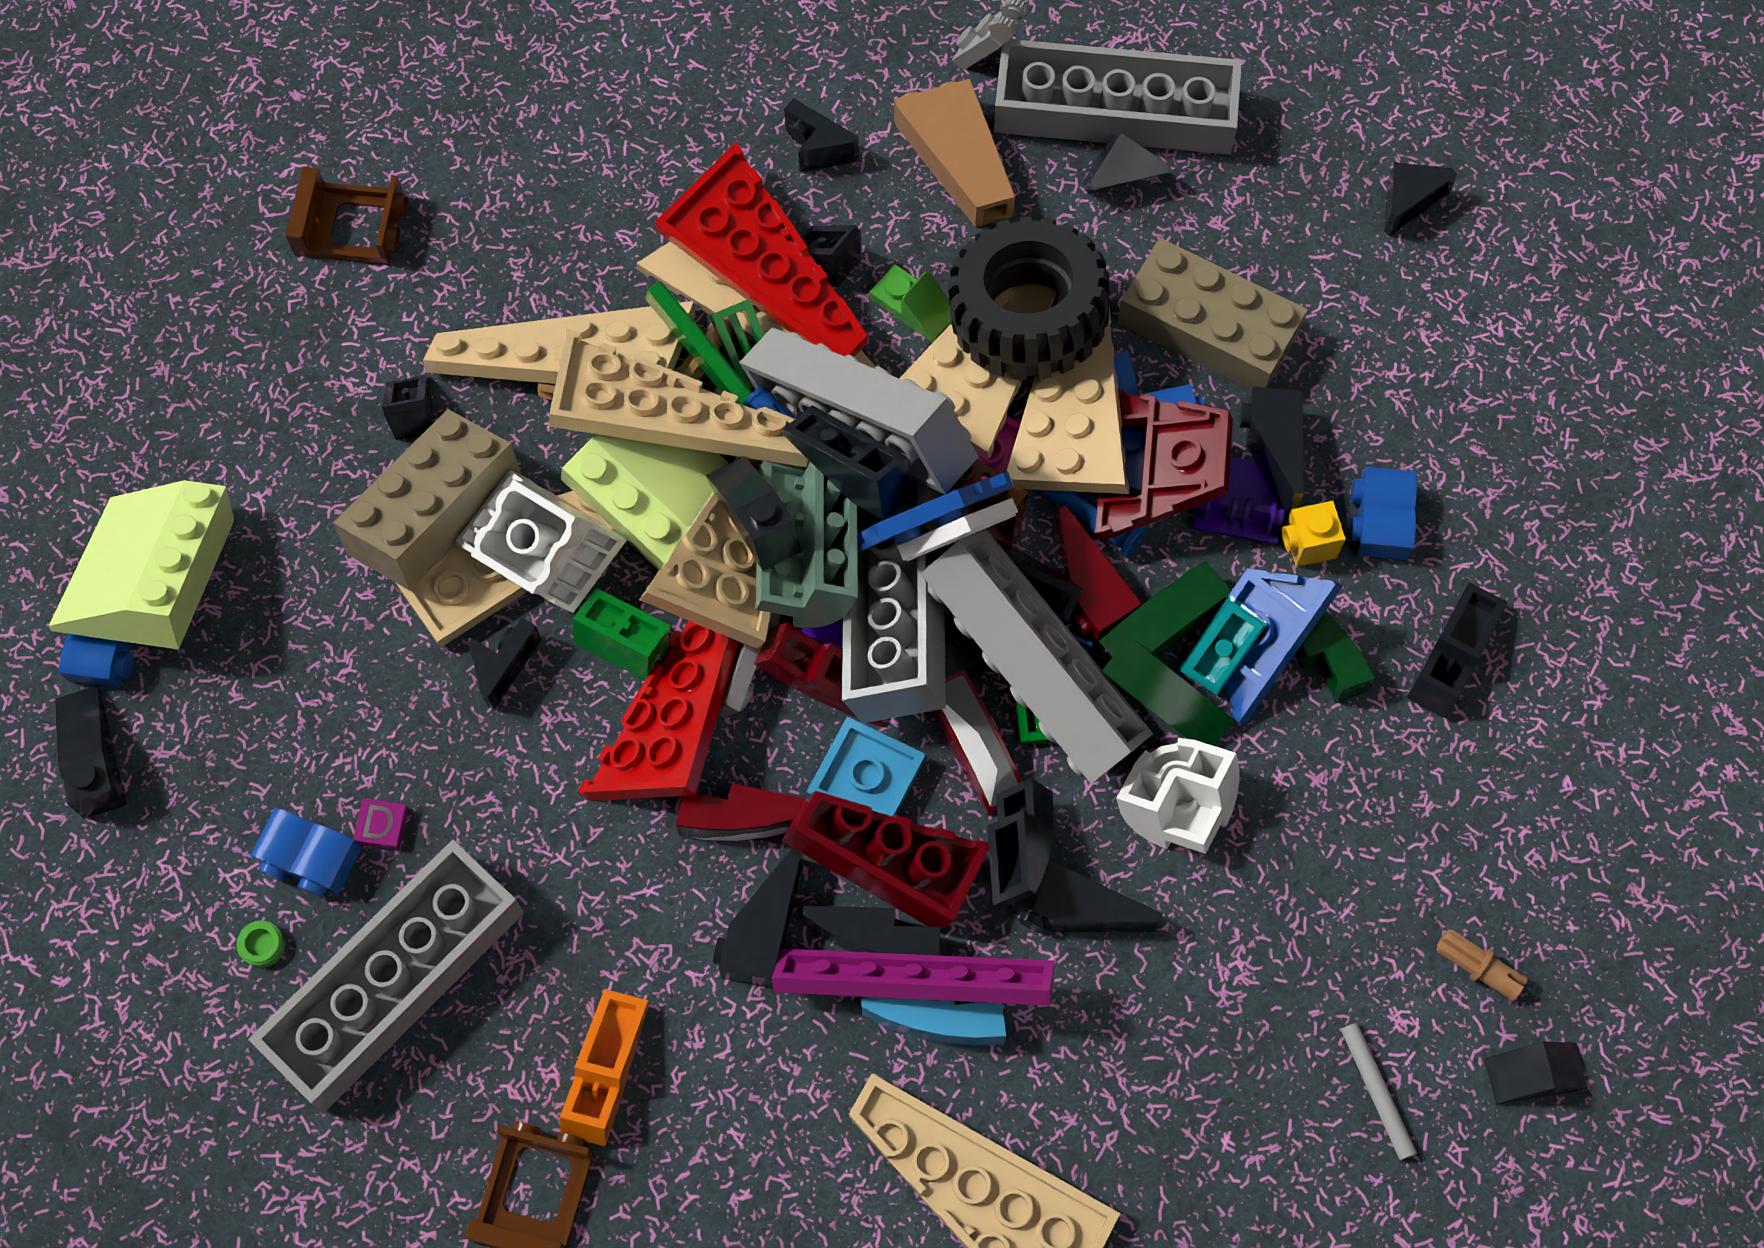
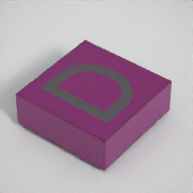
(381, 824)

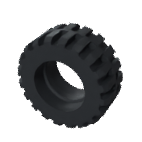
(1029, 255)

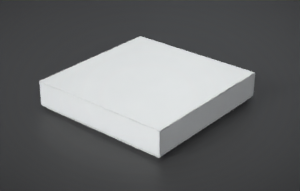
(957, 530)

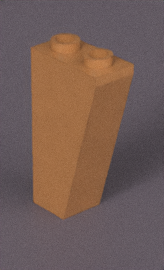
(957, 146)

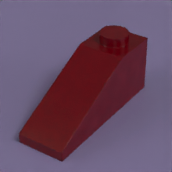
(1105, 595)

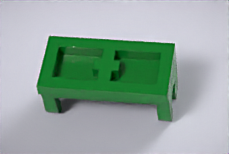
(620, 633)

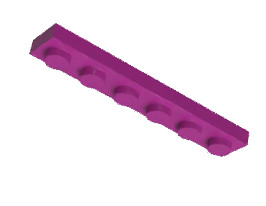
(915, 976)

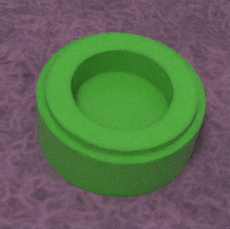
(260, 944)

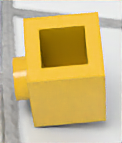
(1313, 534)

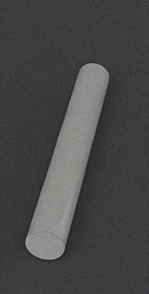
(1378, 1091)

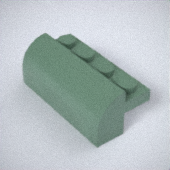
(823, 578)

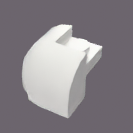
(1181, 794)

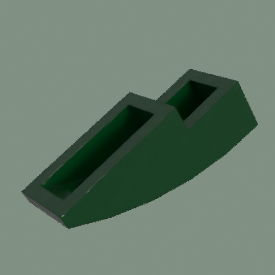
(1171, 612)
(1337, 659)
(1167, 694)

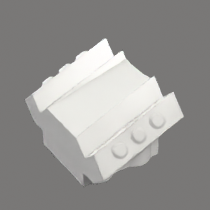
(540, 541)

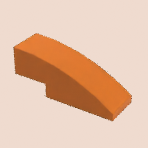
(603, 1067)

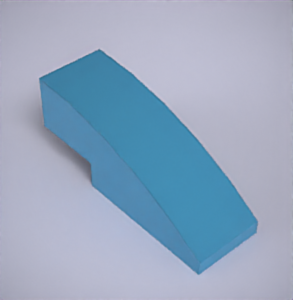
(939, 1020)

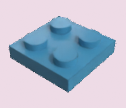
(868, 768)

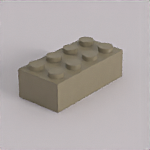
(1211, 315)
(425, 499)

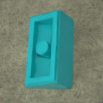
(1223, 645)

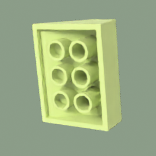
(643, 489)
(147, 565)

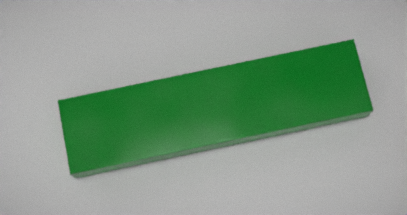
(696, 342)

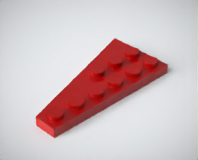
(753, 247)
(668, 722)

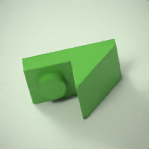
(913, 301)

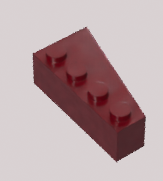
(889, 856)

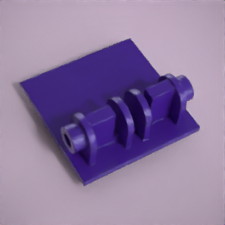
(1247, 510)

